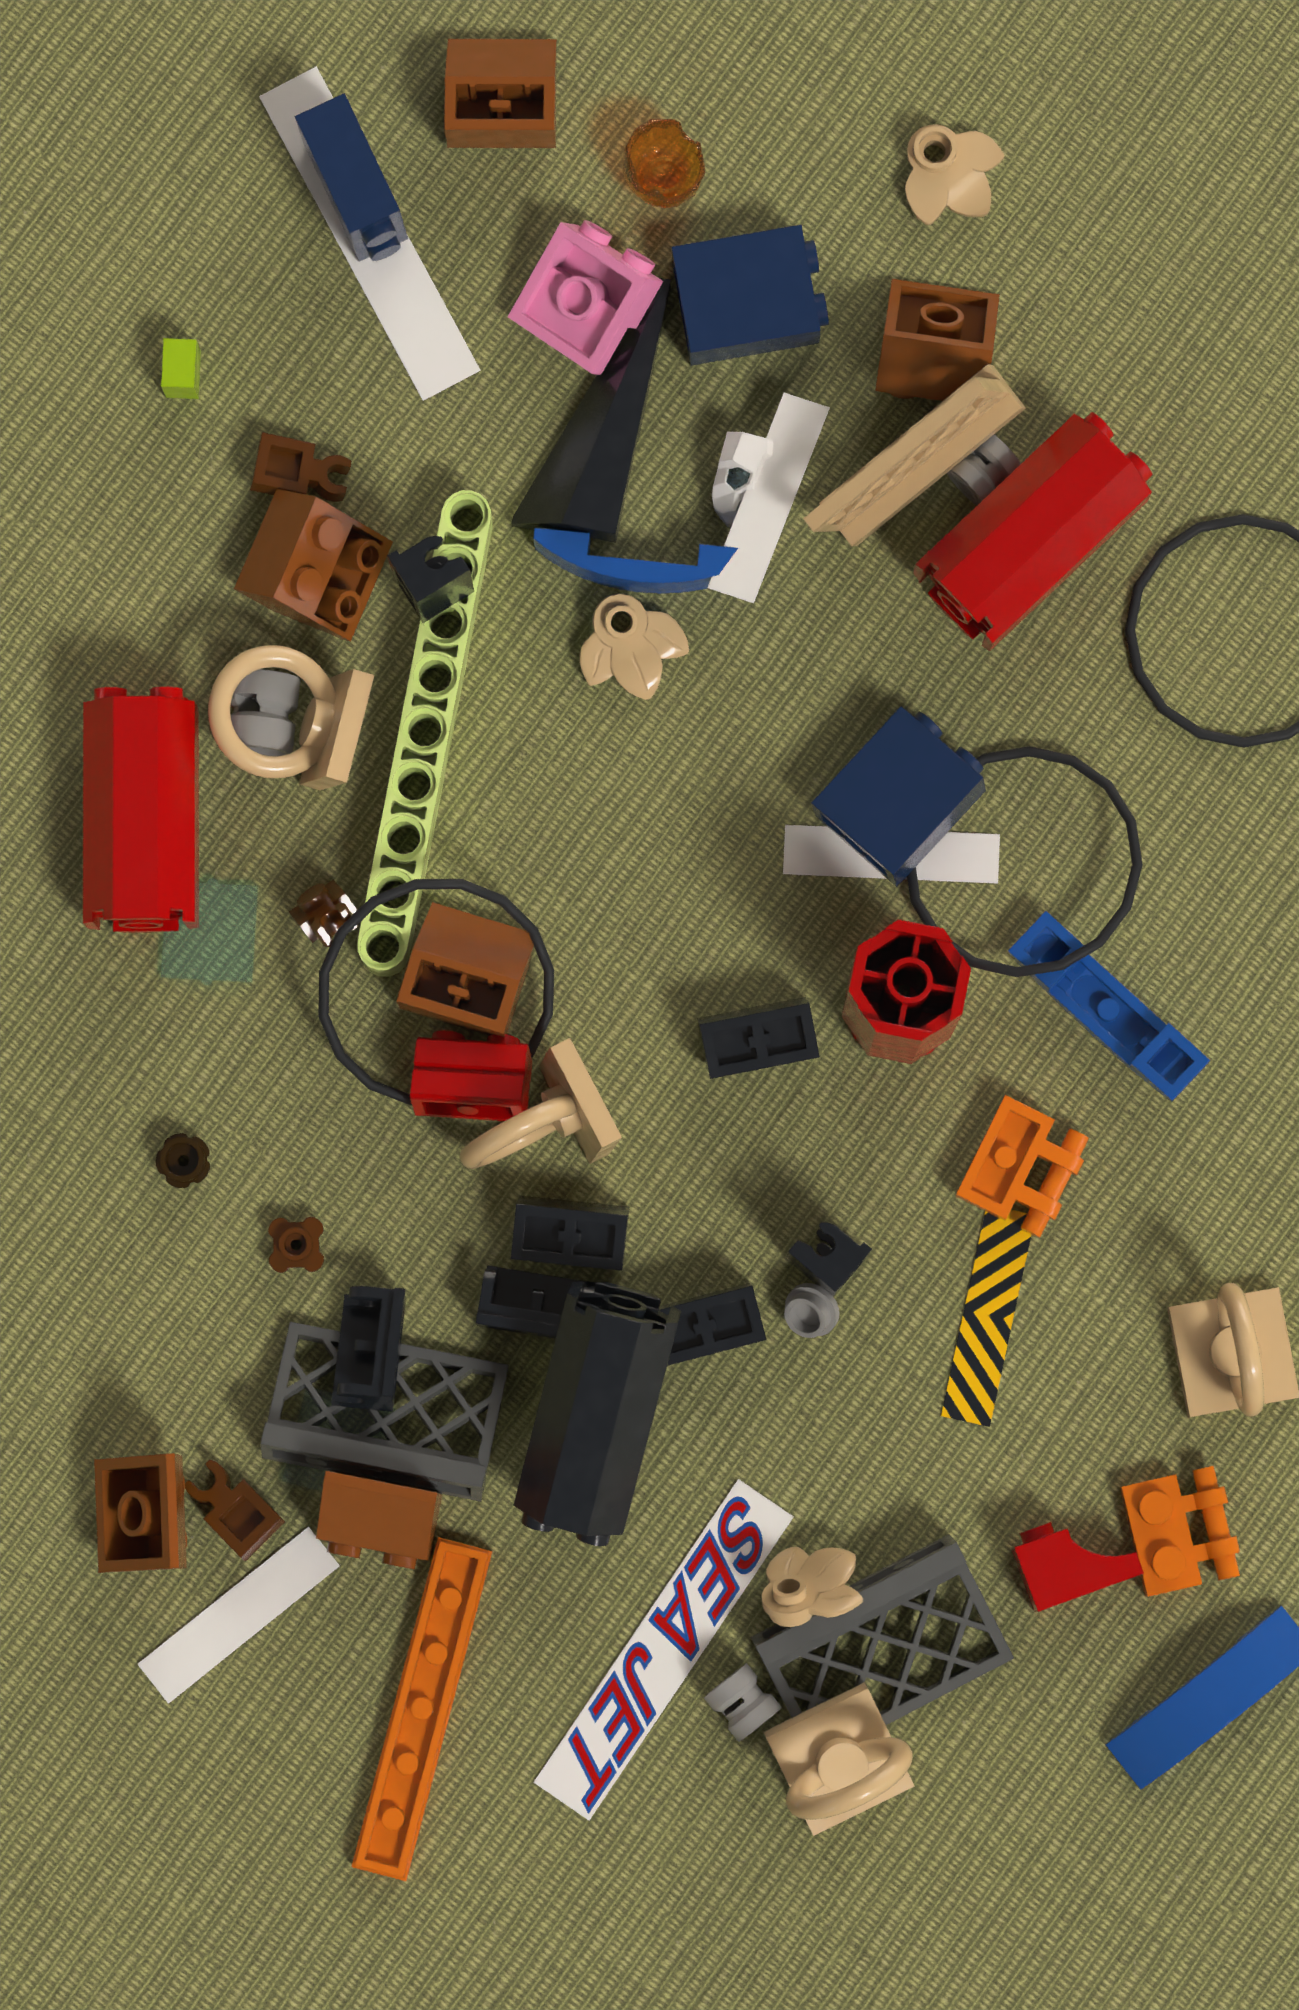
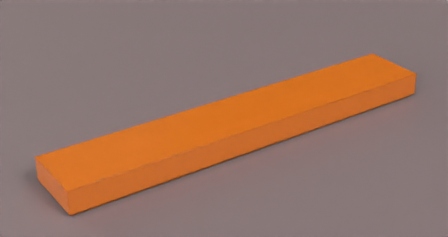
(422, 1709)

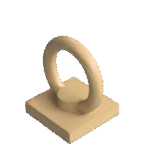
(328, 727)
(568, 1107)
(1233, 1352)
(839, 1759)

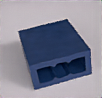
(352, 179)
(748, 294)
(900, 794)

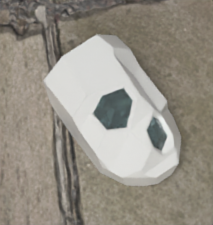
(738, 471)

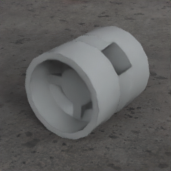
(262, 711)

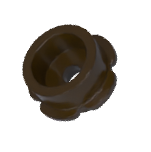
(168, 1160)

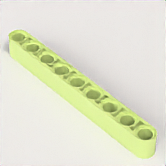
(425, 760)

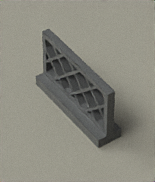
(378, 1458)
(880, 1593)

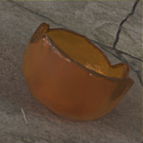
(663, 163)

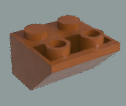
(500, 93)
(313, 564)
(466, 971)

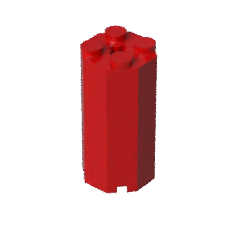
(1035, 529)
(141, 810)
(912, 960)

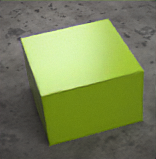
(181, 368)

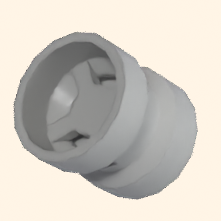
(984, 469)
(749, 1714)

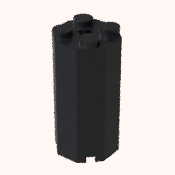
(596, 1412)

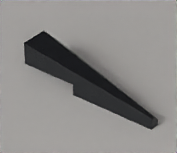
(591, 463)

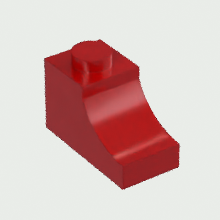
(1061, 1570)

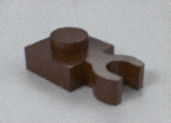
(290, 466)
(322, 911)
(239, 1514)

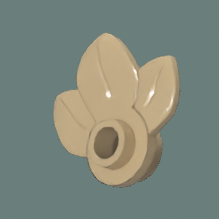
(956, 179)
(634, 653)
(809, 1585)

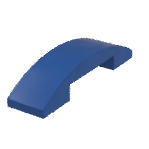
(572, 551)
(1110, 1010)
(1209, 1699)

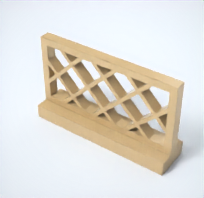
(918, 458)

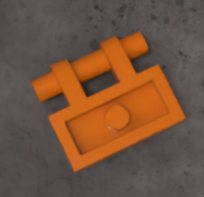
(1006, 1158)
(1163, 1536)

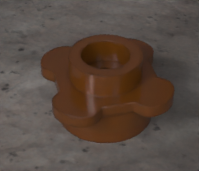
(283, 1235)

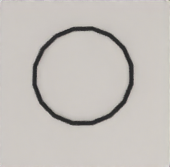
(1133, 644)
(418, 884)
(1130, 890)

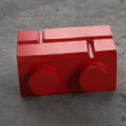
(470, 1077)

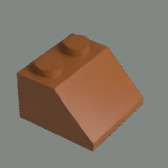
(934, 339)
(140, 1513)
(377, 1517)

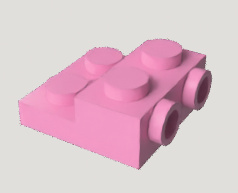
(585, 295)

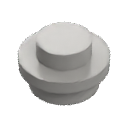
(811, 1310)

